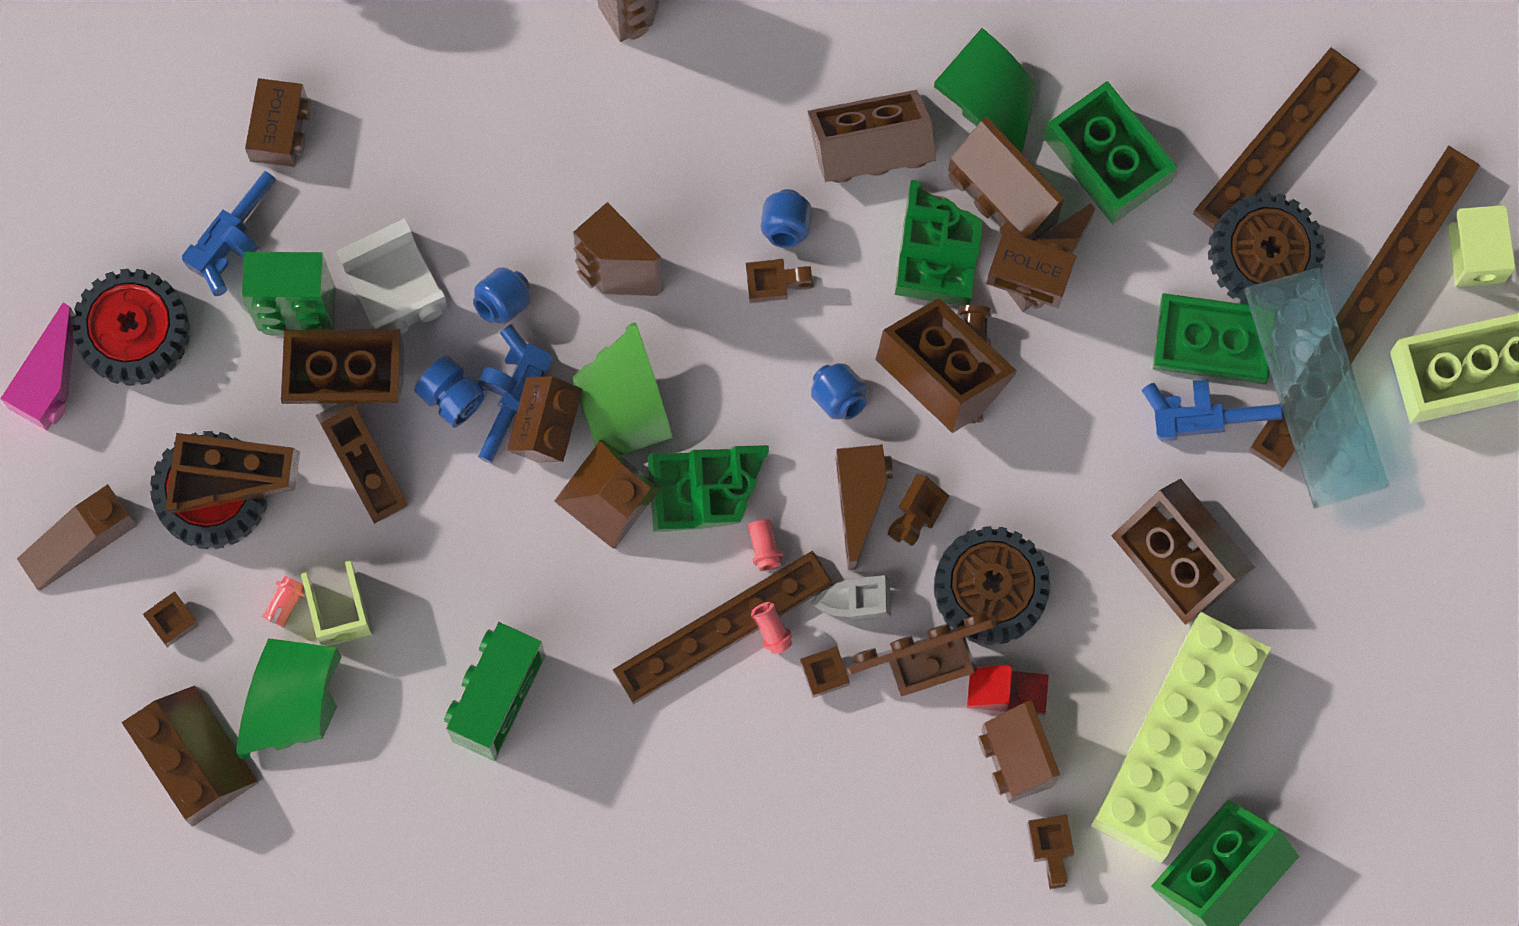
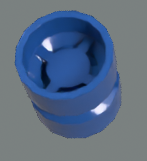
(445, 386)

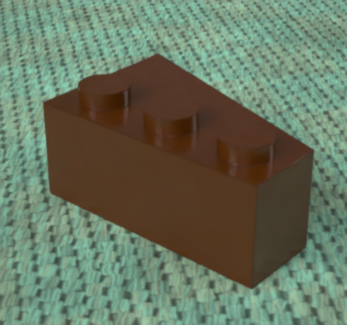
(227, 471)

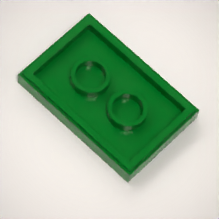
(1209, 339)

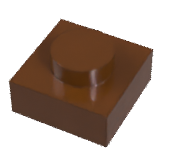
(170, 619)
(824, 672)

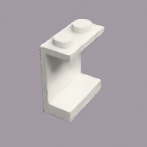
(392, 278)

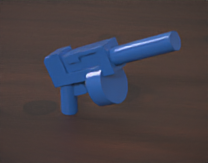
(226, 234)
(529, 362)
(1202, 417)

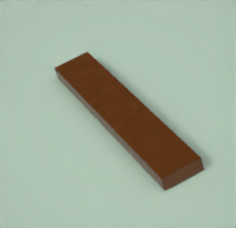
(1279, 136)
(720, 628)

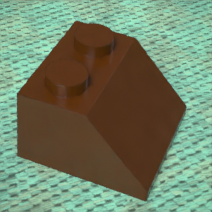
(1019, 753)

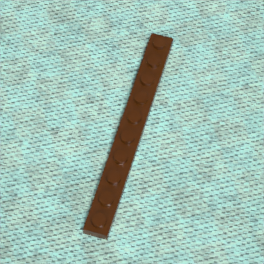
(1384, 278)

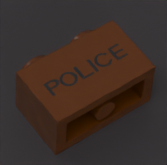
(277, 122)
(1031, 268)
(544, 419)

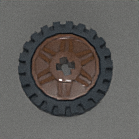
(1260, 222)
(1000, 557)

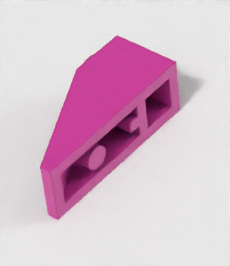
(44, 378)

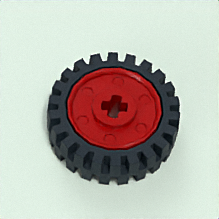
(135, 353)
(209, 525)

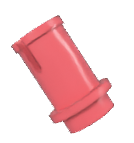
(764, 544)
(284, 598)
(775, 635)

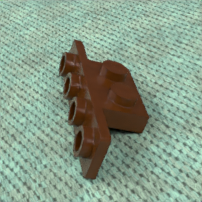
(929, 660)

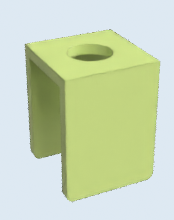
(1481, 246)
(343, 632)

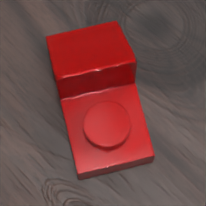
(1003, 689)

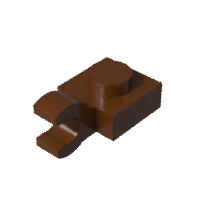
(770, 280)
(921, 507)
(1051, 843)

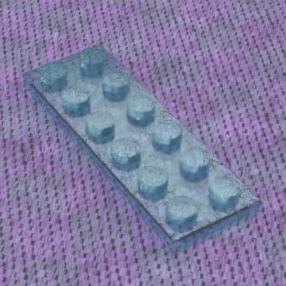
(1316, 388)

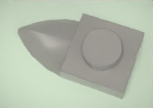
(857, 598)

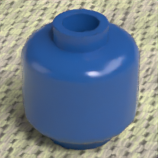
(786, 218)
(501, 295)
(839, 391)

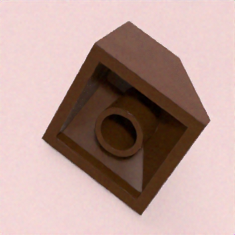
(607, 494)

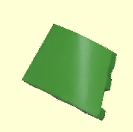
(623, 396)

